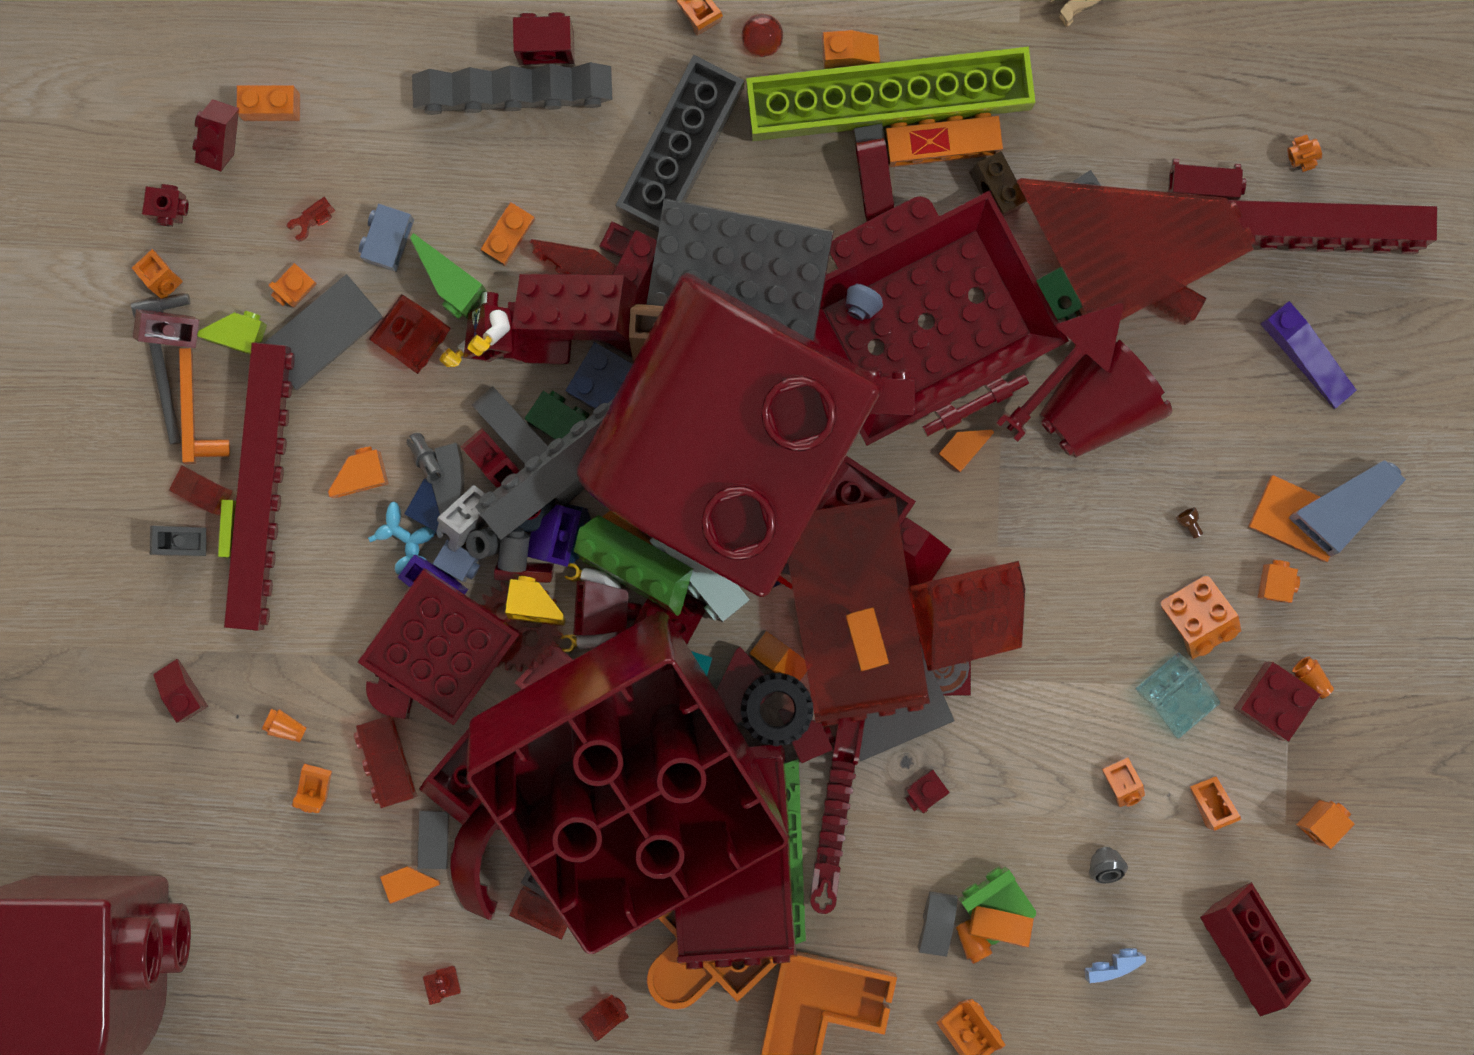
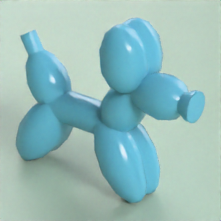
(392, 527)

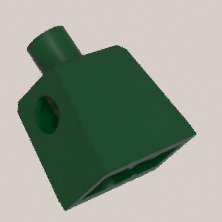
(1057, 285)

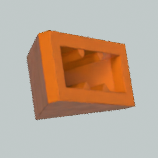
(779, 656)
(1214, 804)

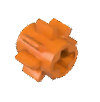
(1304, 153)

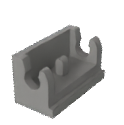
(461, 518)

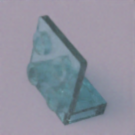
(1179, 694)

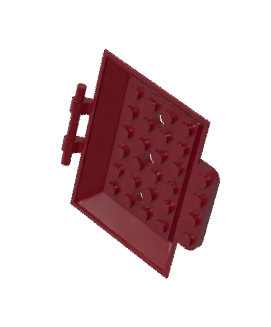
(928, 267)

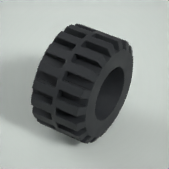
(777, 734)

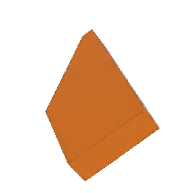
(964, 447)
(406, 883)

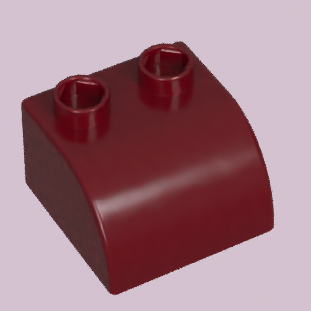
(726, 434)
(620, 784)
(87, 963)

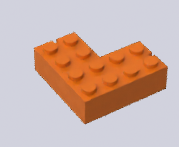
(822, 991)

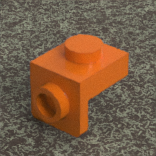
(312, 789)

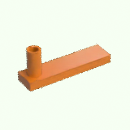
(190, 447)

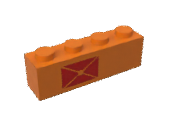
(943, 140)

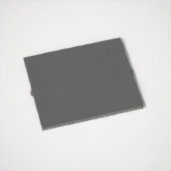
(892, 730)

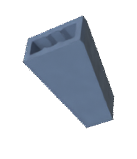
(1345, 510)

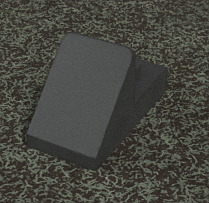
(177, 541)

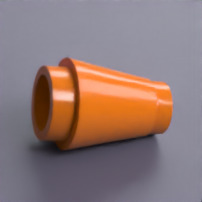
(1312, 674)
(283, 726)
(973, 946)

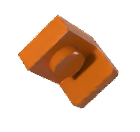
(157, 274)
(292, 286)
(1124, 783)

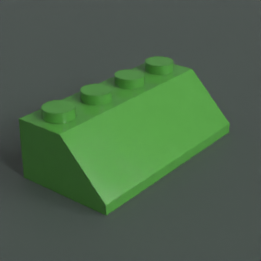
(634, 563)

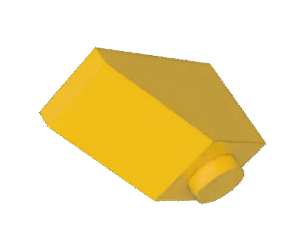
(531, 603)

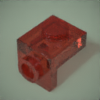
(604, 1017)

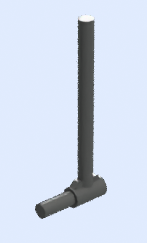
(160, 305)

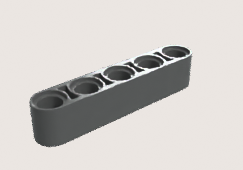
(517, 434)

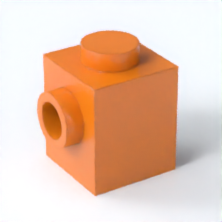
(1278, 582)

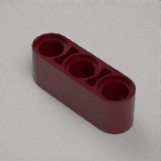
(874, 177)

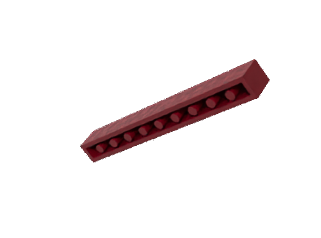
(258, 487)

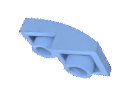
(1123, 964)

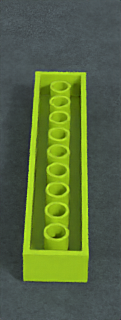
(890, 93)

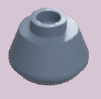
(862, 302)

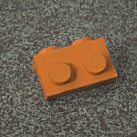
(970, 1030)

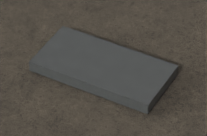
(326, 329)

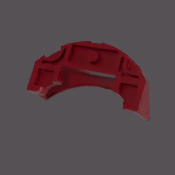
(466, 863)

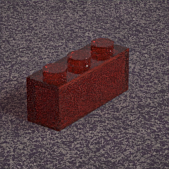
(385, 761)

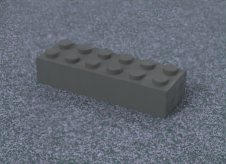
(680, 141)

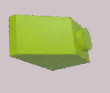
(235, 331)

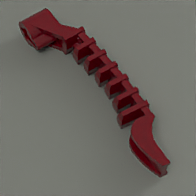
(844, 758)

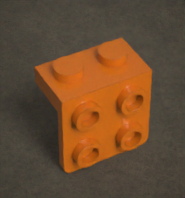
(1202, 616)

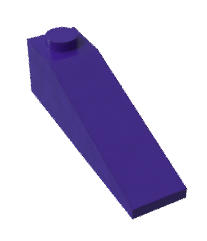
(1308, 353)

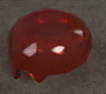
(762, 35)

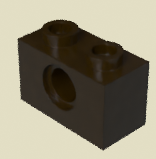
(997, 176)

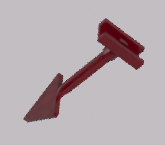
(1093, 335)

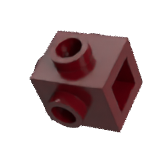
(165, 205)

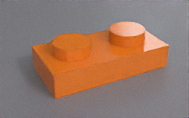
(507, 233)

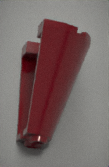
(1102, 405)

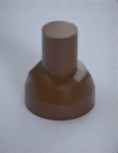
(1189, 519)

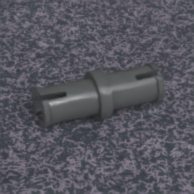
(425, 458)

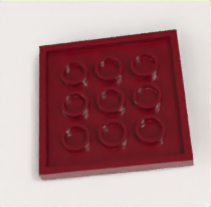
(438, 646)

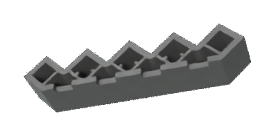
(512, 88)

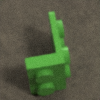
(998, 893)

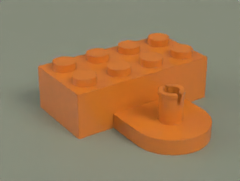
(679, 988)

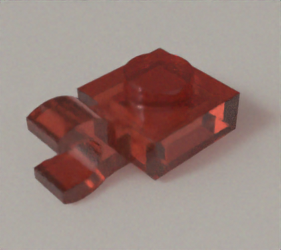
(318, 214)

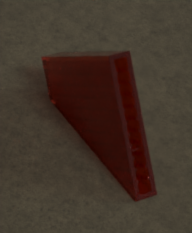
(1134, 241)

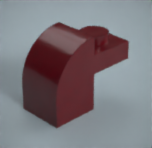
(489, 457)
(388, 699)

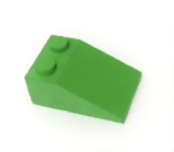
(454, 285)

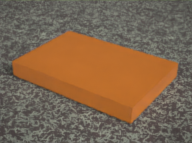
(1273, 513)

